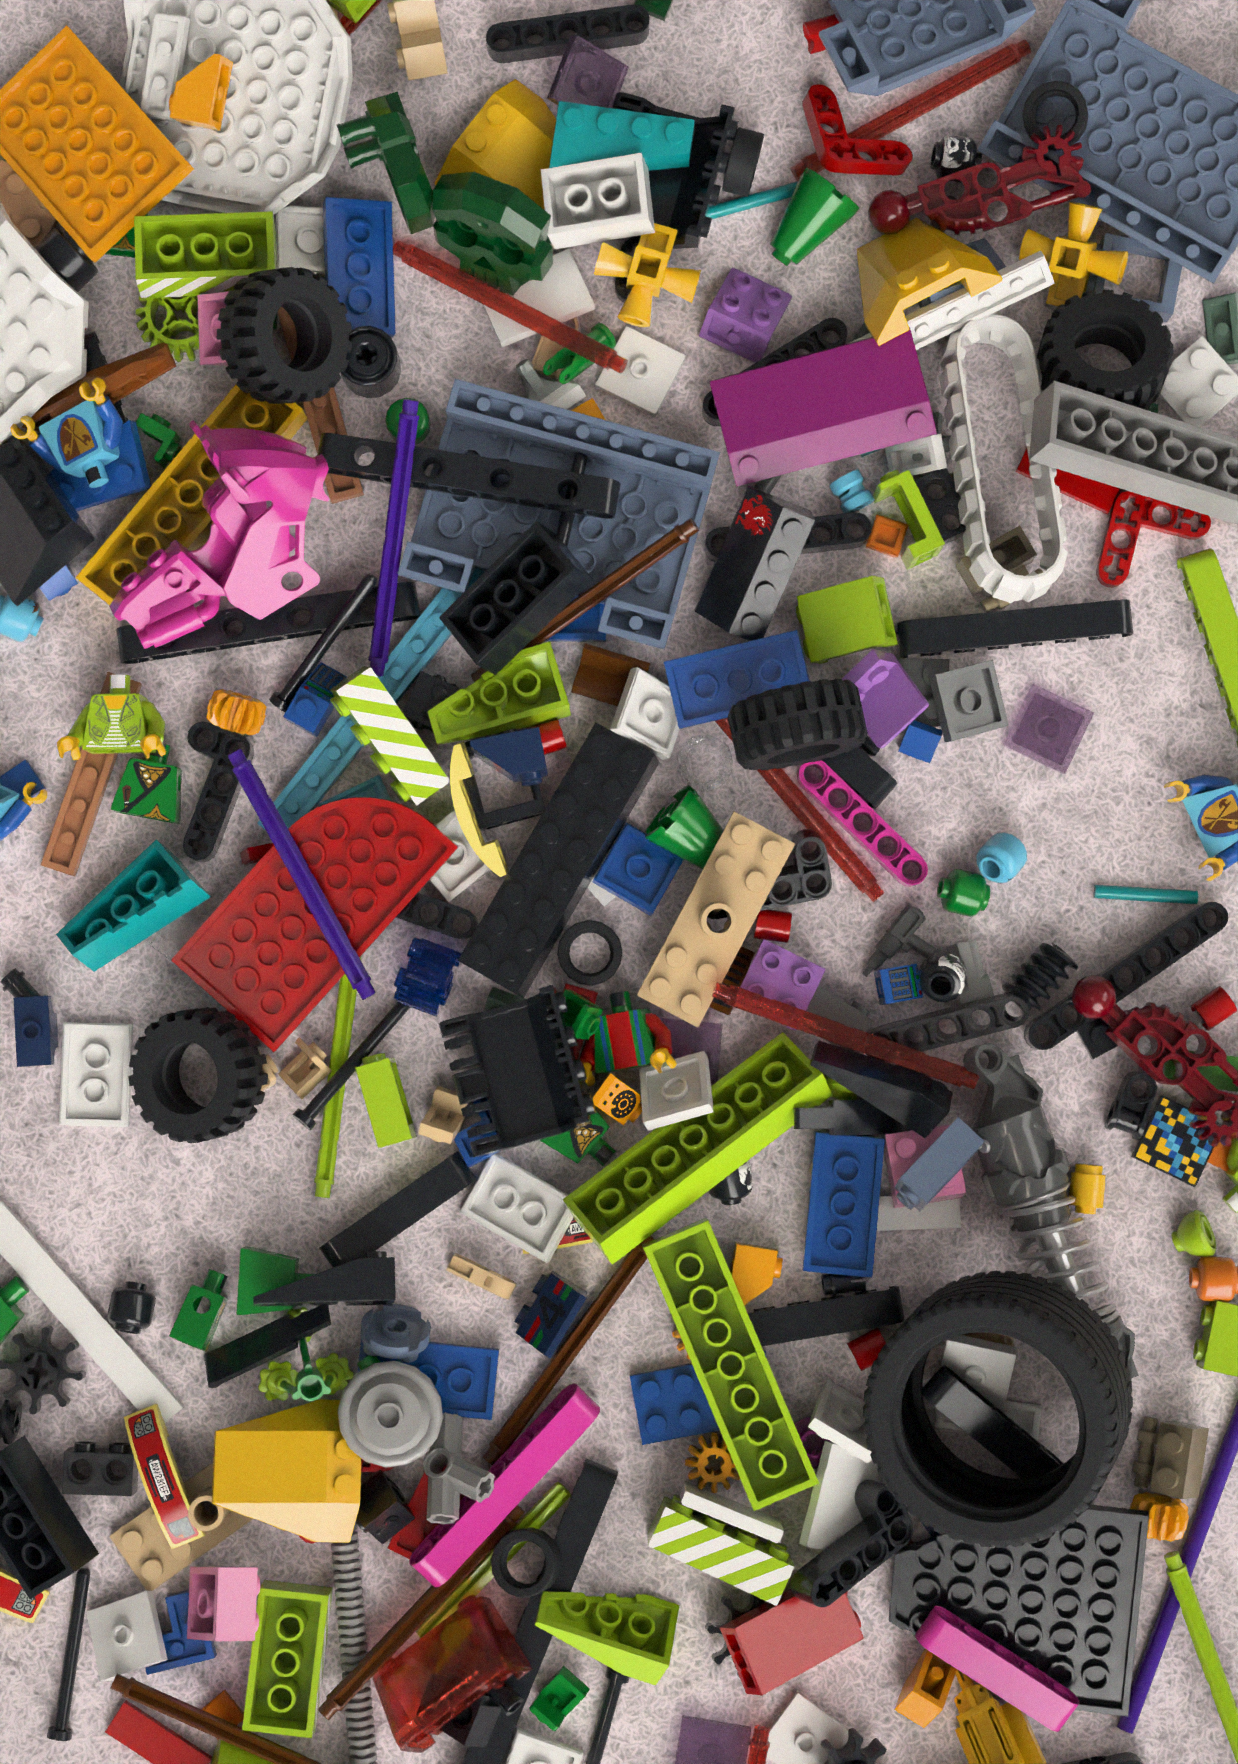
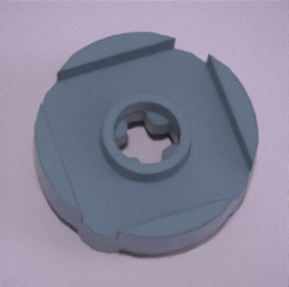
(404, 1345)

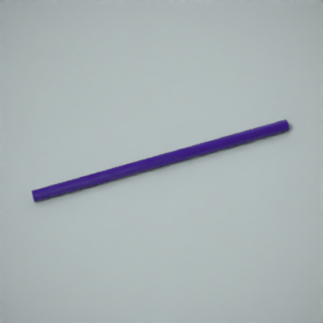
(1189, 1556)

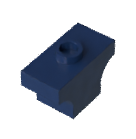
(35, 1031)

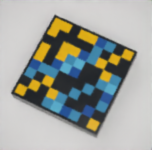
(1172, 1144)

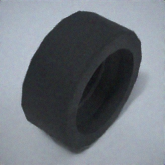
(1051, 89)
(742, 162)
(589, 927)
(502, 1574)

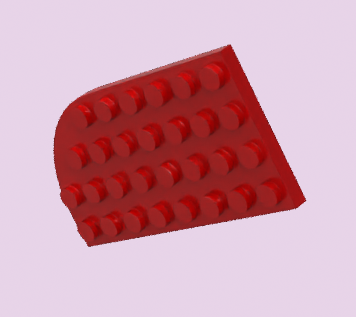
(262, 944)

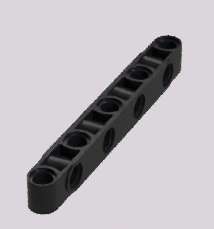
(474, 476)
(273, 627)

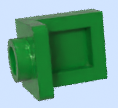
(159, 430)
(582, 1015)
(558, 1698)

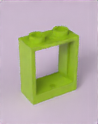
(385, 1100)

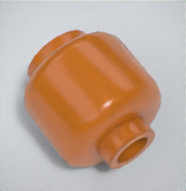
(1214, 1279)

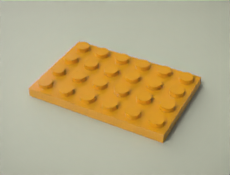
(85, 144)

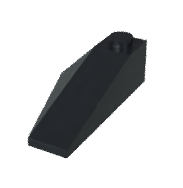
(896, 1090)
(356, 1283)

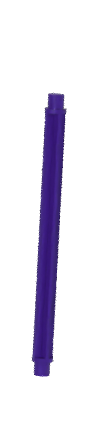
(393, 536)
(301, 874)

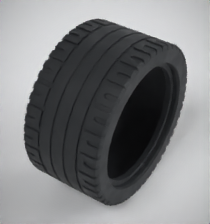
(945, 1488)

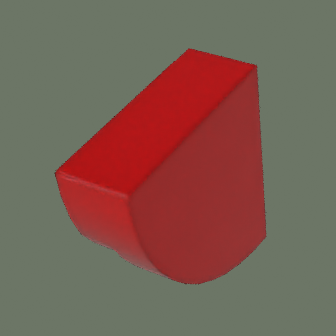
(255, 853)

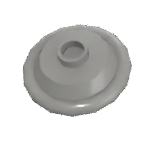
(390, 1414)

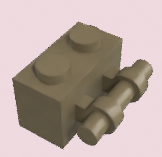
(1012, 552)
(1177, 1458)

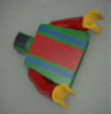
(627, 1040)

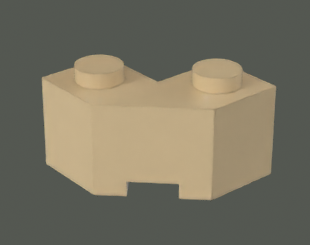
(420, 38)

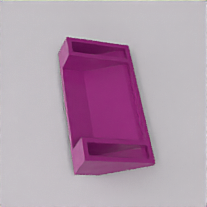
(822, 407)

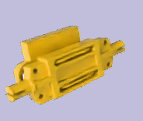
(993, 1731)

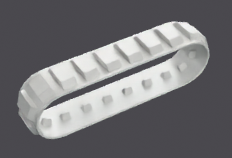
(987, 572)

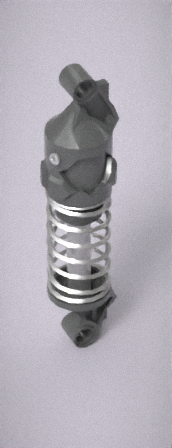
(1031, 1179)

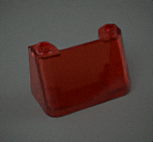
(447, 1672)

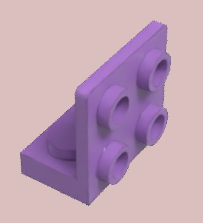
(744, 315)
(886, 696)
(783, 976)

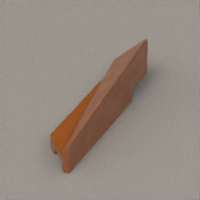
(120, 378)

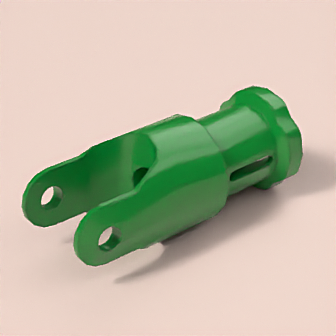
(574, 363)

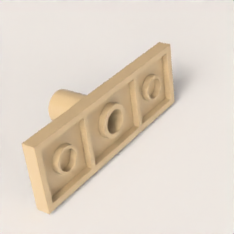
(735, 880)
(147, 1548)

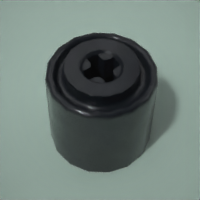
(67, 258)
(383, 372)

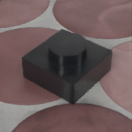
(1095, 1039)

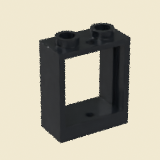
(506, 815)

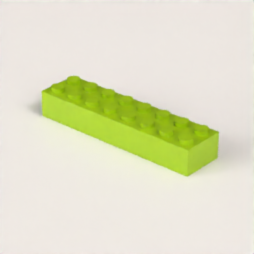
(692, 1156)
(730, 1364)

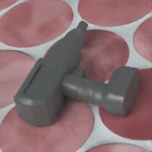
(901, 936)

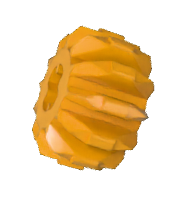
(236, 712)
(702, 1460)
(1166, 1515)

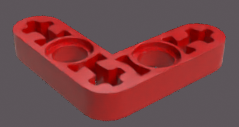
(840, 153)
(1142, 518)

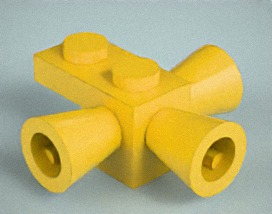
(1074, 256)
(647, 274)

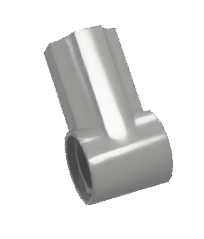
(977, 982)

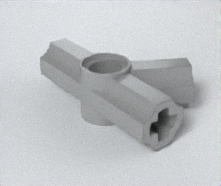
(457, 1478)

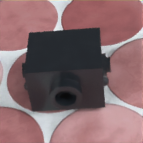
(425, 695)
(382, 1508)

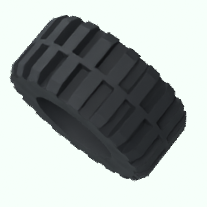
(1112, 322)
(249, 342)
(797, 724)
(159, 1083)

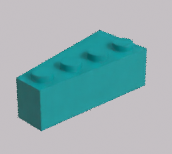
(600, 133)
(132, 907)

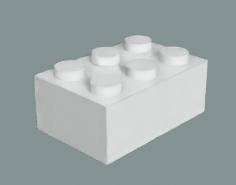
(598, 200)

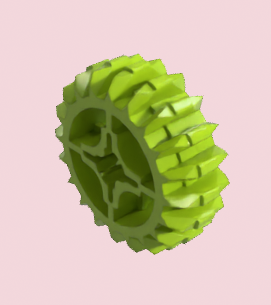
(172, 326)

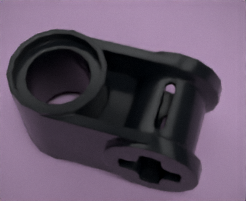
(1132, 1107)

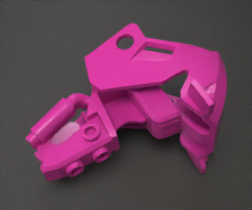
(245, 543)

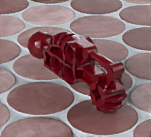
(891, 210)
(1168, 1033)

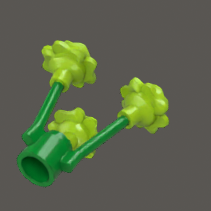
(309, 1383)

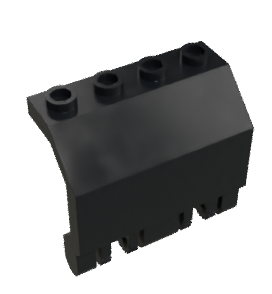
(685, 193)
(522, 1070)

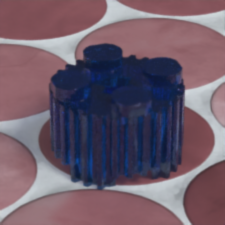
(427, 976)

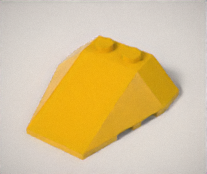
(507, 141)
(910, 267)
(290, 1472)

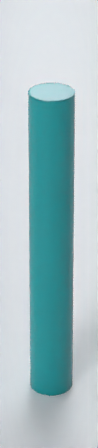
(752, 201)
(1145, 894)

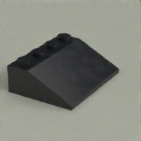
(36, 522)

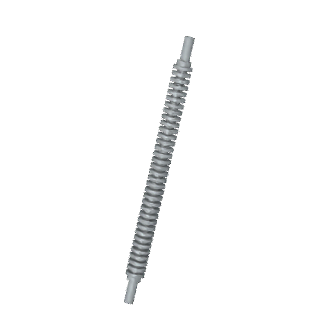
(353, 1647)

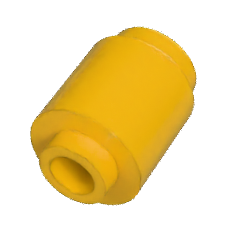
(1088, 1187)

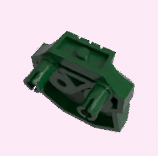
(396, 147)
(492, 230)

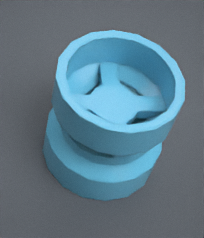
(851, 492)

